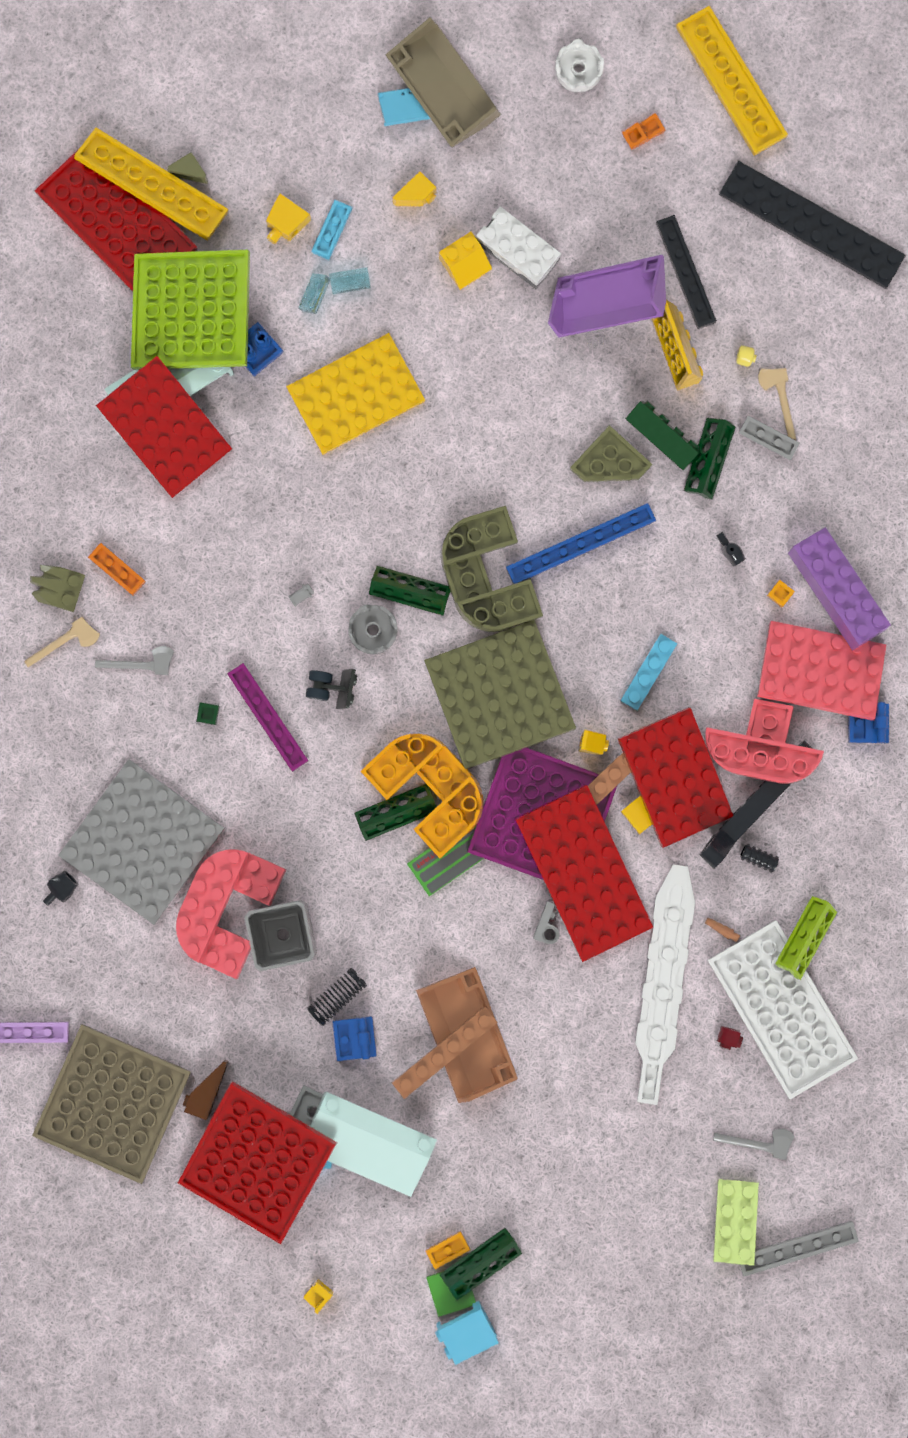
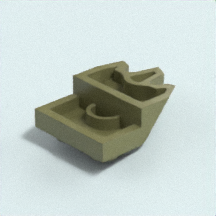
(58, 587)

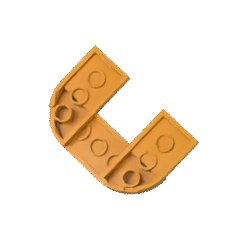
(443, 774)

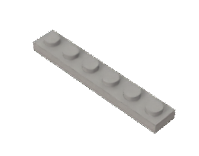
(801, 1247)

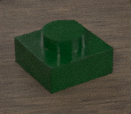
(208, 713)

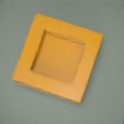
(780, 593)

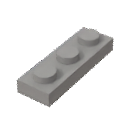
(769, 437)

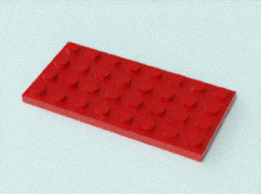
(110, 218)
(584, 873)

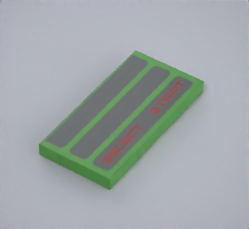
(436, 872)

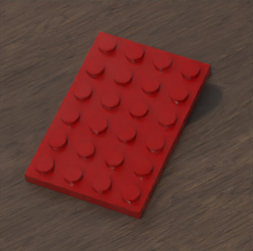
(164, 426)
(675, 777)

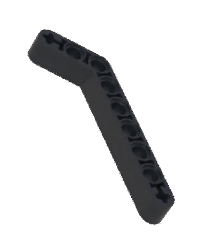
(742, 820)

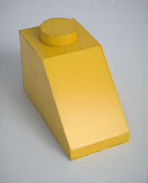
(416, 192)
(593, 743)

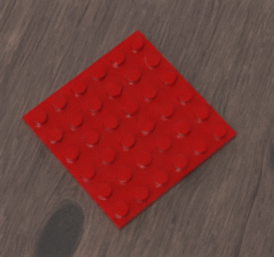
(257, 1162)

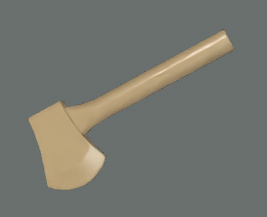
(778, 377)
(80, 629)

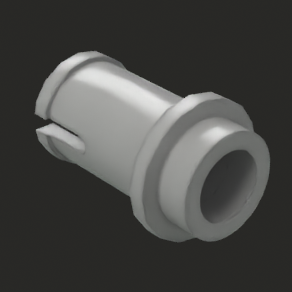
(301, 594)

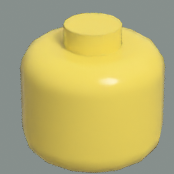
(745, 356)

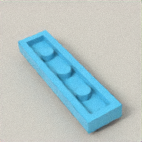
(648, 672)

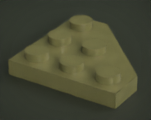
(610, 460)

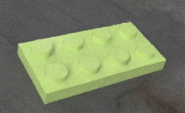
(735, 1222)

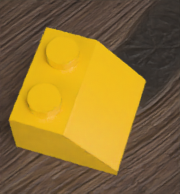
(465, 260)

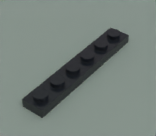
(686, 272)

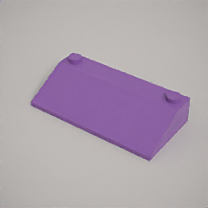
(609, 297)

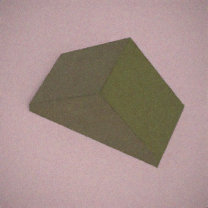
(188, 169)

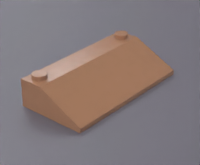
(485, 1062)

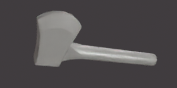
(162, 658)
(779, 1148)

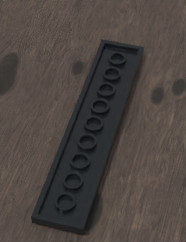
(812, 224)

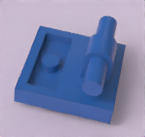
(870, 731)
(354, 1038)

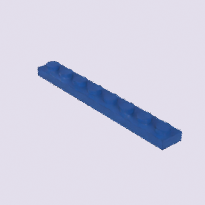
(581, 544)

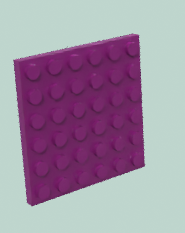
(519, 786)

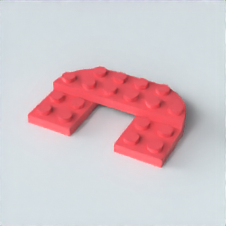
(207, 899)

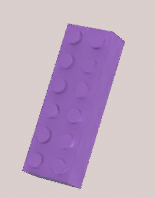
(839, 588)

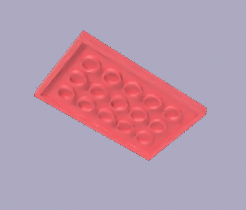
(821, 671)

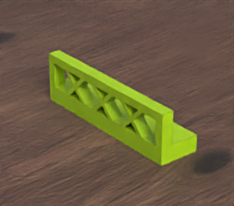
(805, 936)

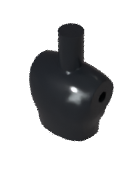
(731, 550)
(61, 887)

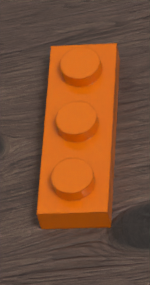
(116, 569)

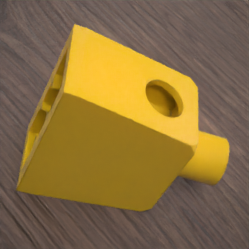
(286, 219)

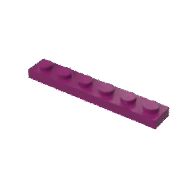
(267, 717)

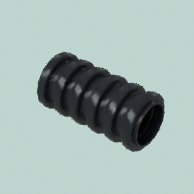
(760, 858)

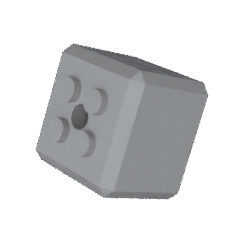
(265, 945)

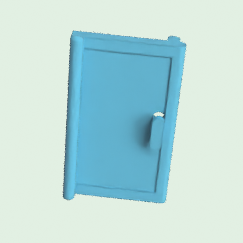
(400, 107)

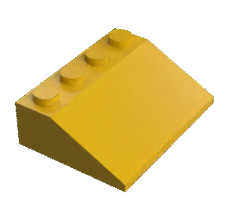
(677, 348)

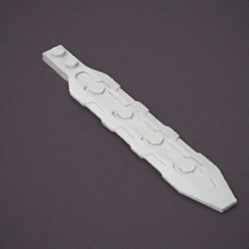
(664, 979)

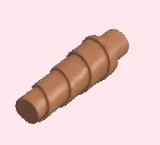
(723, 930)

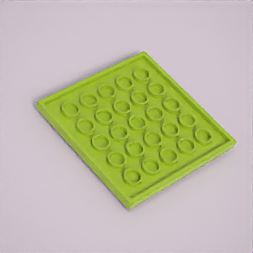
(191, 309)

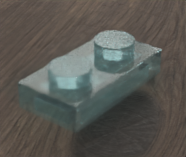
(349, 280)
(314, 293)

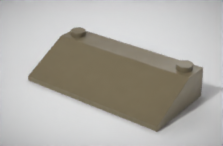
(442, 83)

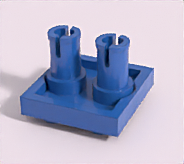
(261, 349)

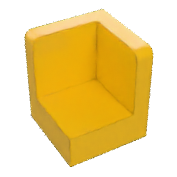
(318, 1295)

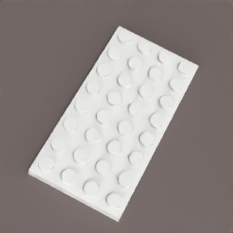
(782, 1011)

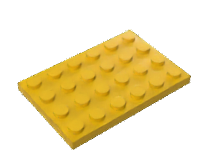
(355, 393)

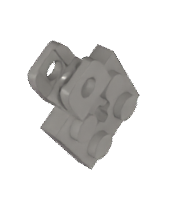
(306, 1099)

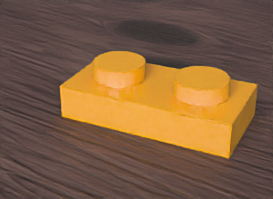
(447, 1250)

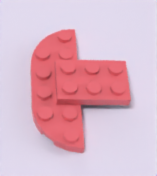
(764, 748)

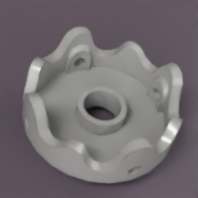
(372, 615)

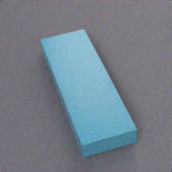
(332, 229)

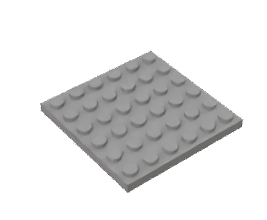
(141, 841)

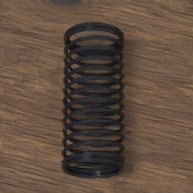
(322, 1020)

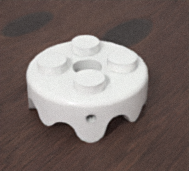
(581, 54)

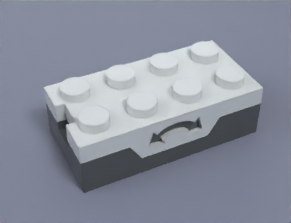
(518, 248)

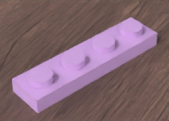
(34, 1032)

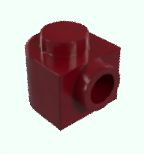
(729, 1038)

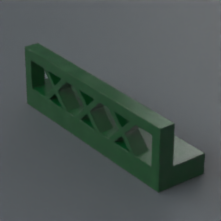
(714, 458)
(409, 593)
(397, 815)
(479, 1261)

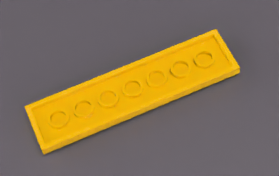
(731, 80)
(151, 183)

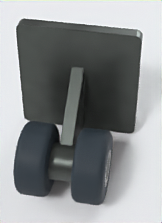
(345, 695)

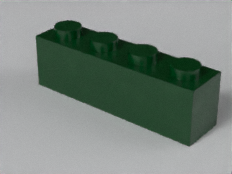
(663, 435)

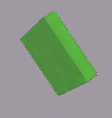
(443, 1298)

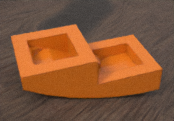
(644, 131)

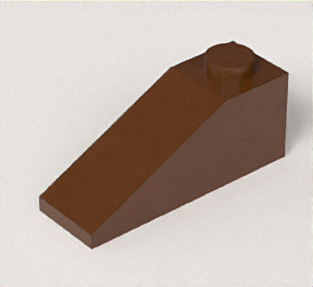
(202, 1098)

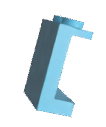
(467, 1334)

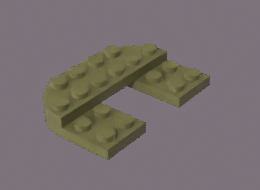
(468, 578)

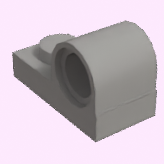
(548, 913)

